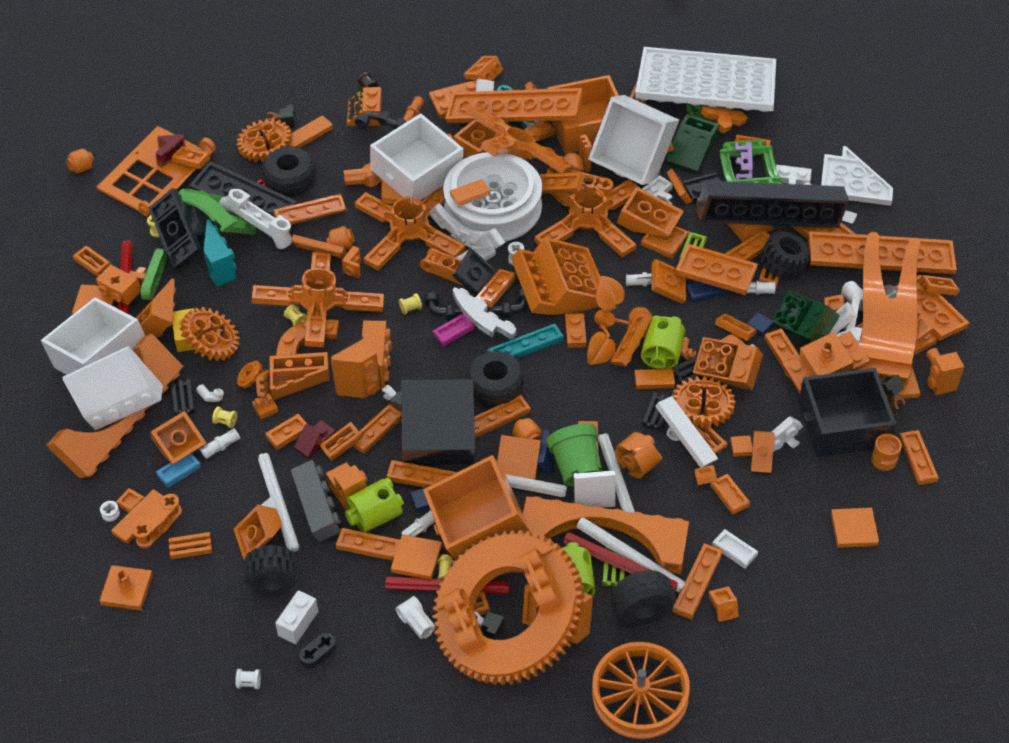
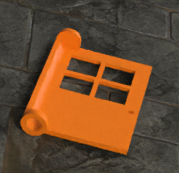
(146, 153)

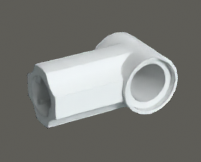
(413, 614)

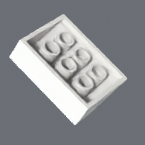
(113, 388)

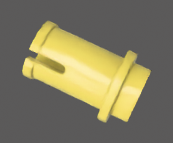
(444, 562)

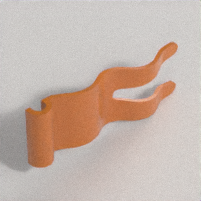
(889, 323)

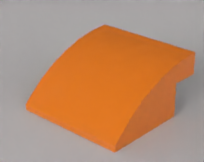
(557, 277)

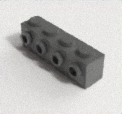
(316, 501)

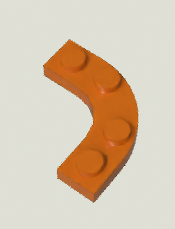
(295, 337)

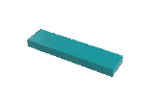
(530, 342)

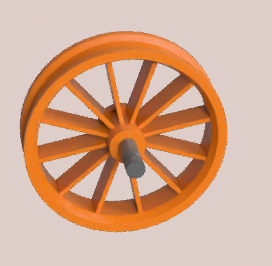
(640, 690)

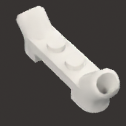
(277, 228)
(854, 296)

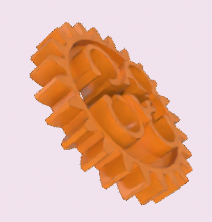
(253, 144)
(210, 341)
(718, 401)

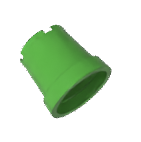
(575, 450)

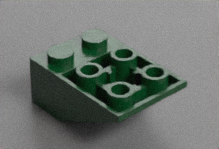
(693, 143)
(804, 317)

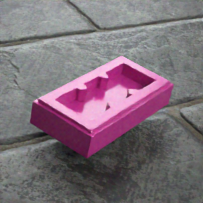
(453, 330)

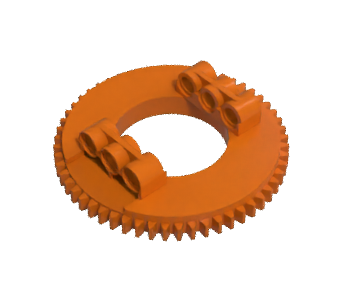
(554, 587)

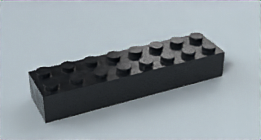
(772, 204)

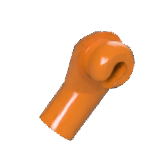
(685, 352)

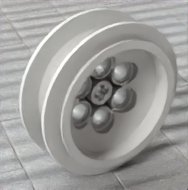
(513, 198)

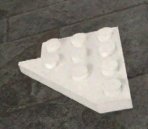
(858, 178)

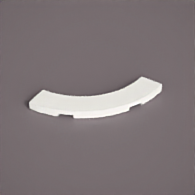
(471, 238)

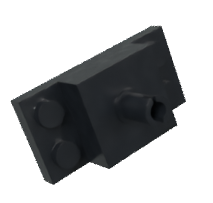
(177, 228)

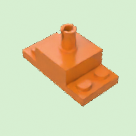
(826, 356)

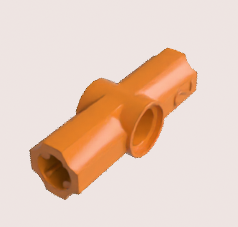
(362, 176)

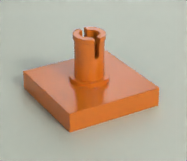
(126, 587)

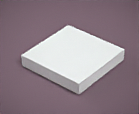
(595, 489)

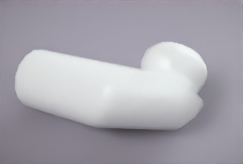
(215, 396)

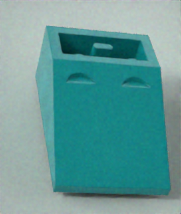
(218, 256)

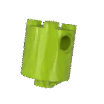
(663, 342)
(373, 505)
(582, 559)

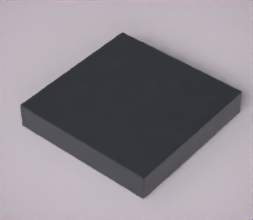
(474, 272)

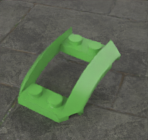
(758, 147)
(210, 205)

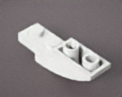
(477, 313)

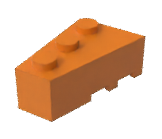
(297, 372)

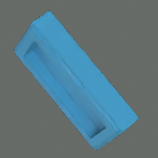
(174, 473)

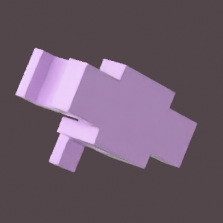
(747, 157)

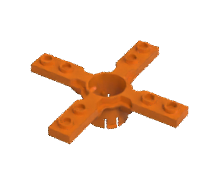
(517, 141)
(598, 220)
(400, 232)
(312, 297)

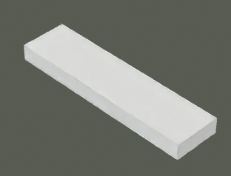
(686, 432)

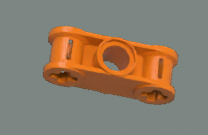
(440, 264)
(157, 521)

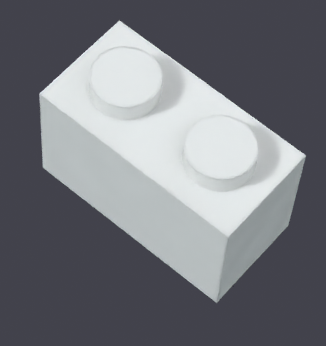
(297, 617)

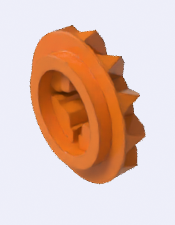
(249, 373)

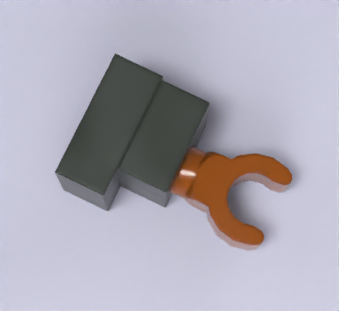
(286, 115)
(892, 386)

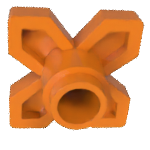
(724, 117)

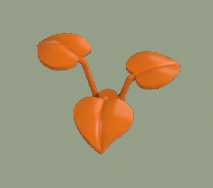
(608, 294)

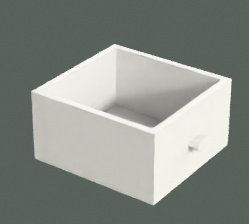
(633, 139)
(415, 158)
(90, 336)

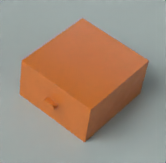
(594, 104)
(474, 506)

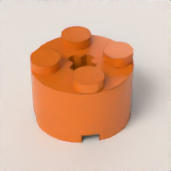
(637, 454)

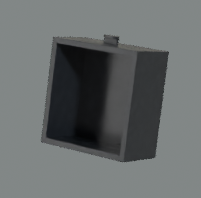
(845, 411)
(437, 422)

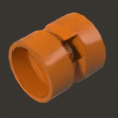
(886, 452)

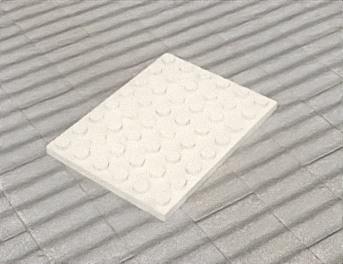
(706, 79)

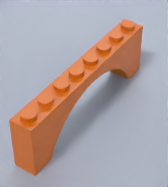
(83, 450)
(660, 535)

